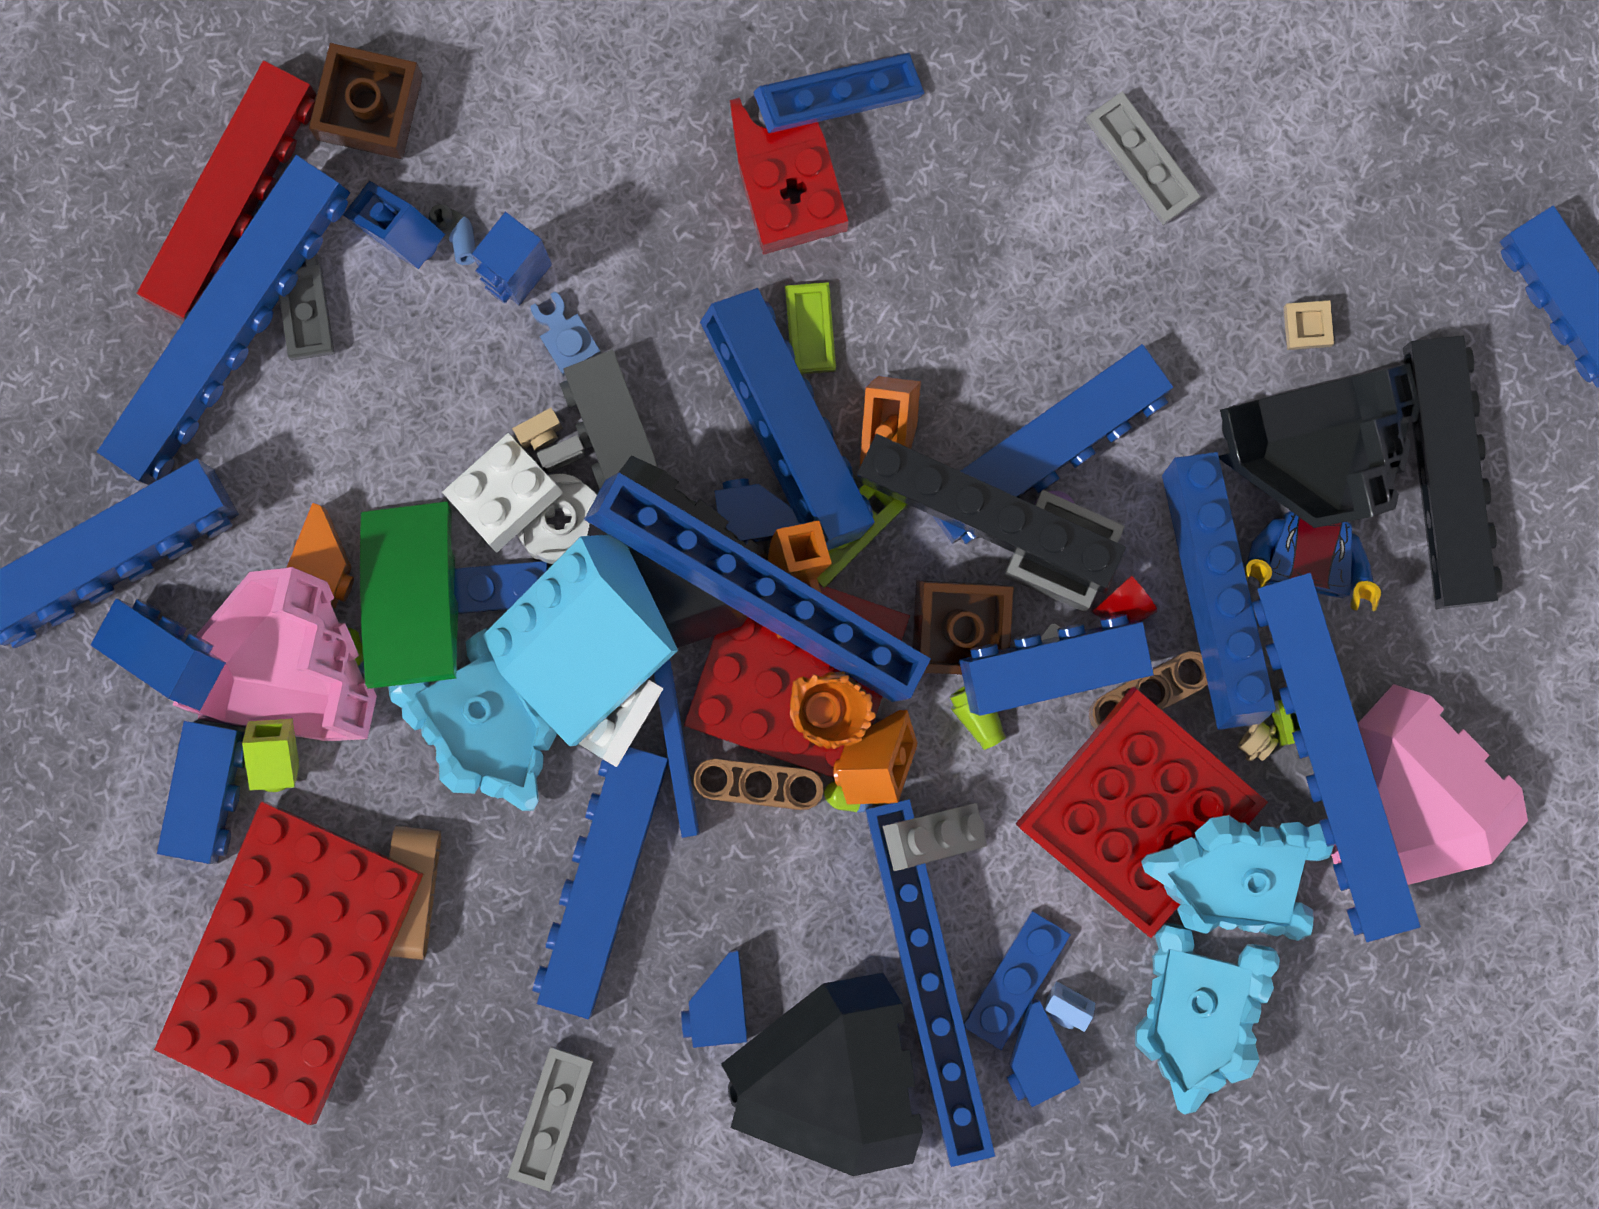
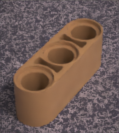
(1166, 678)
(737, 775)
(416, 850)

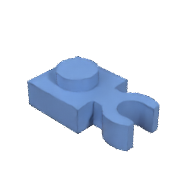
(567, 339)

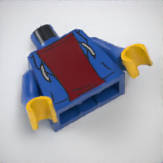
(1329, 552)

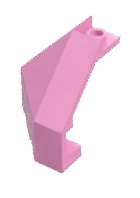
(286, 659)
(1436, 788)

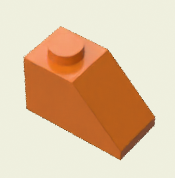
(890, 411)
(322, 554)
(879, 764)

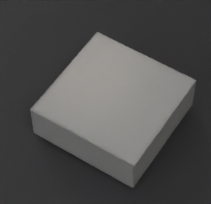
(561, 454)

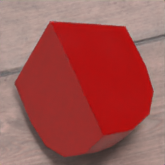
(1127, 599)

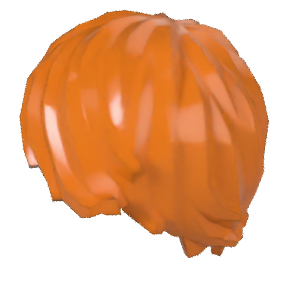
(830, 709)

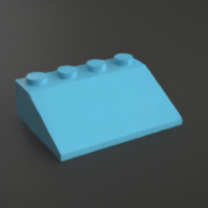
(582, 637)

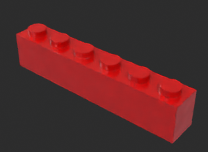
(229, 189)

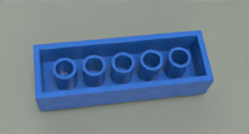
(110, 548)

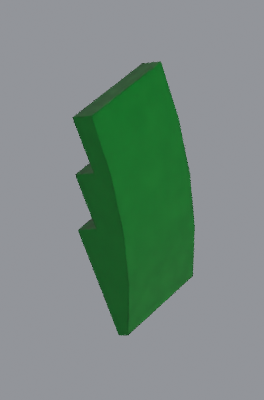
(408, 595)

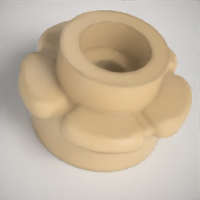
(1258, 741)

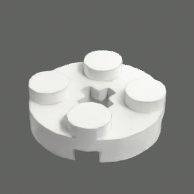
(543, 539)

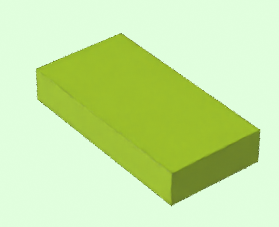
(811, 327)

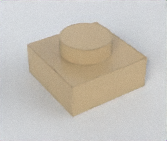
(1308, 325)
(538, 430)

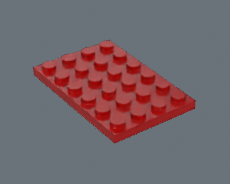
(288, 962)

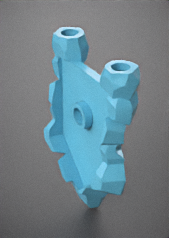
(480, 729)
(1241, 876)
(1203, 1015)

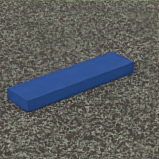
(838, 92)
(676, 752)

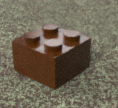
(366, 101)
(959, 617)

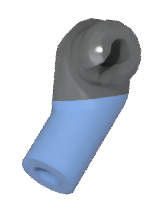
(457, 231)

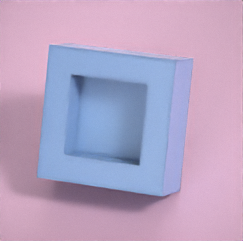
(1069, 1007)

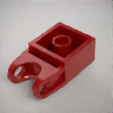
(781, 162)

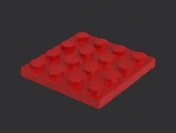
(750, 682)
(1131, 794)

